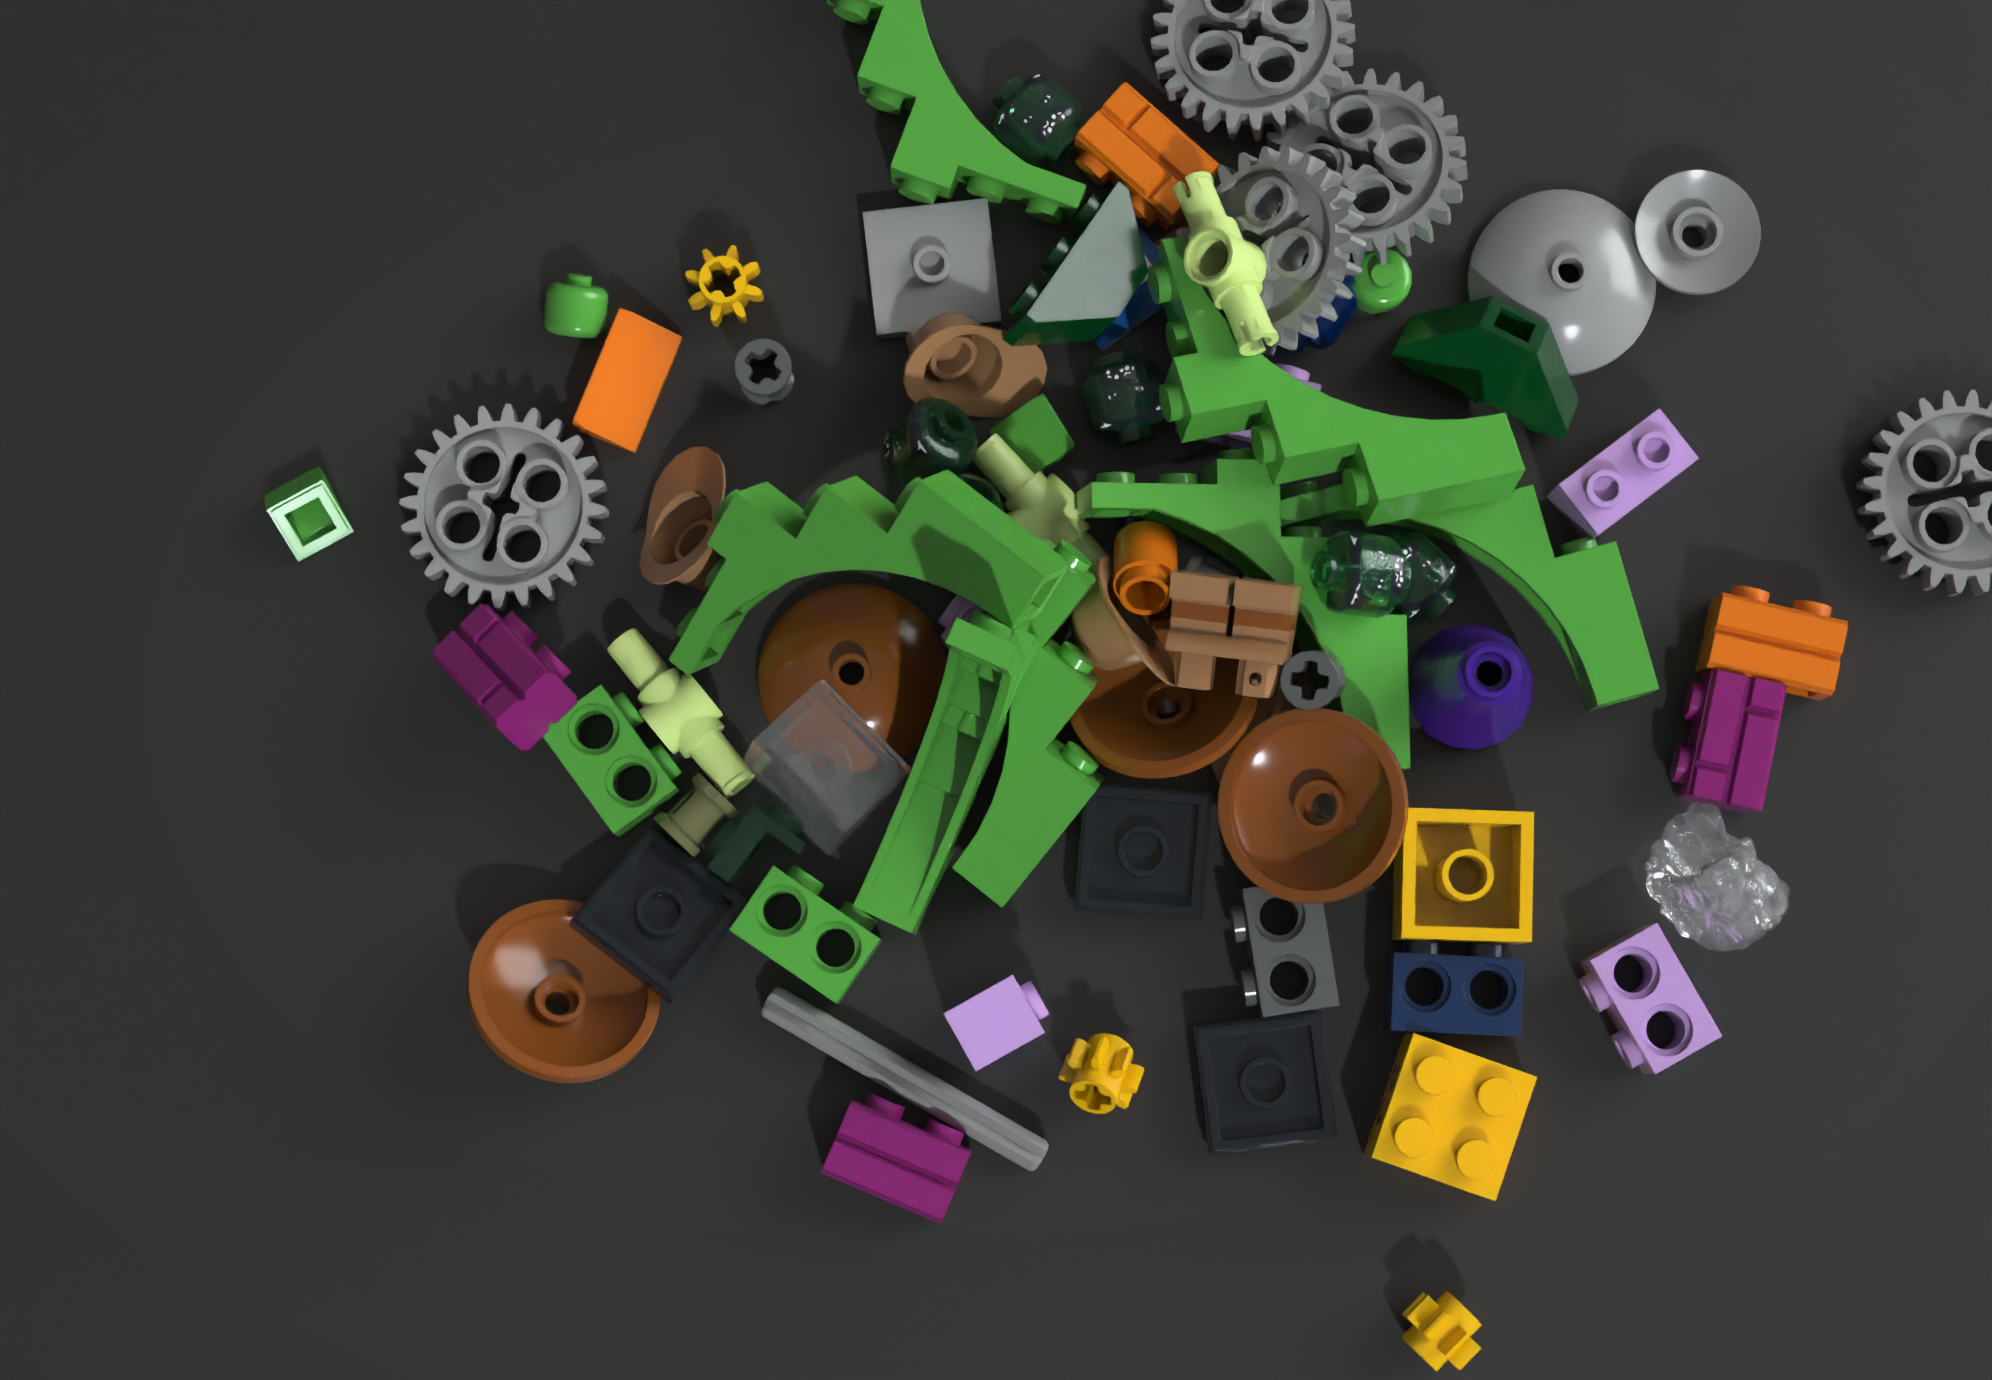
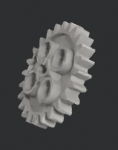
(1239, 90)
(1397, 125)
(1310, 219)
(1950, 439)
(448, 492)

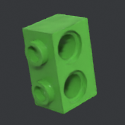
(600, 769)
(798, 946)

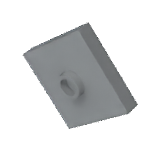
(931, 265)

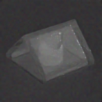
(824, 766)

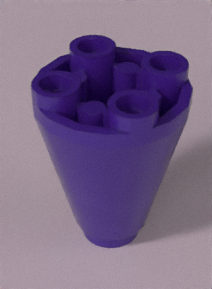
(1451, 699)

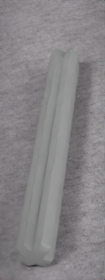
(905, 1078)

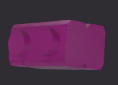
(504, 676)
(1728, 741)
(897, 1158)

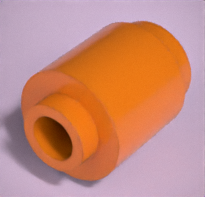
(1143, 566)

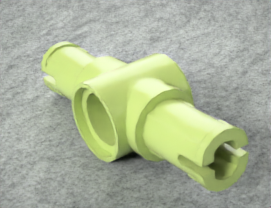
(1239, 283)
(1035, 501)
(680, 713)

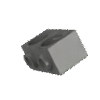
(1303, 945)

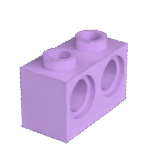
(1622, 476)
(1663, 989)
(997, 1021)

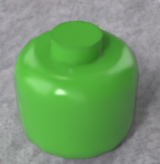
(1382, 286)
(576, 307)

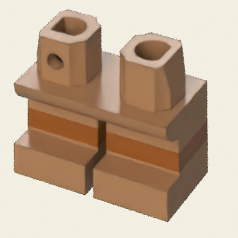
(1234, 621)

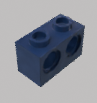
(1452, 1007)

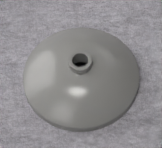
(1520, 263)

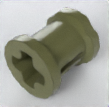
(696, 814)

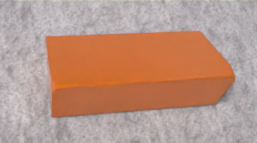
(626, 381)

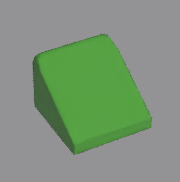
(1036, 435)
(307, 513)

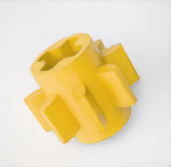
(733, 272)
(1101, 1073)
(1441, 1331)

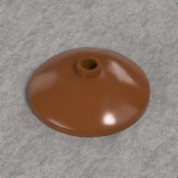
(862, 626)
(1125, 712)
(1273, 798)
(540, 959)

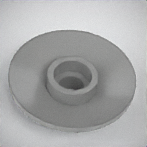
(1715, 209)

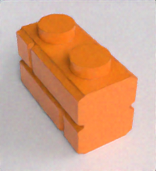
(1142, 151)
(1774, 641)

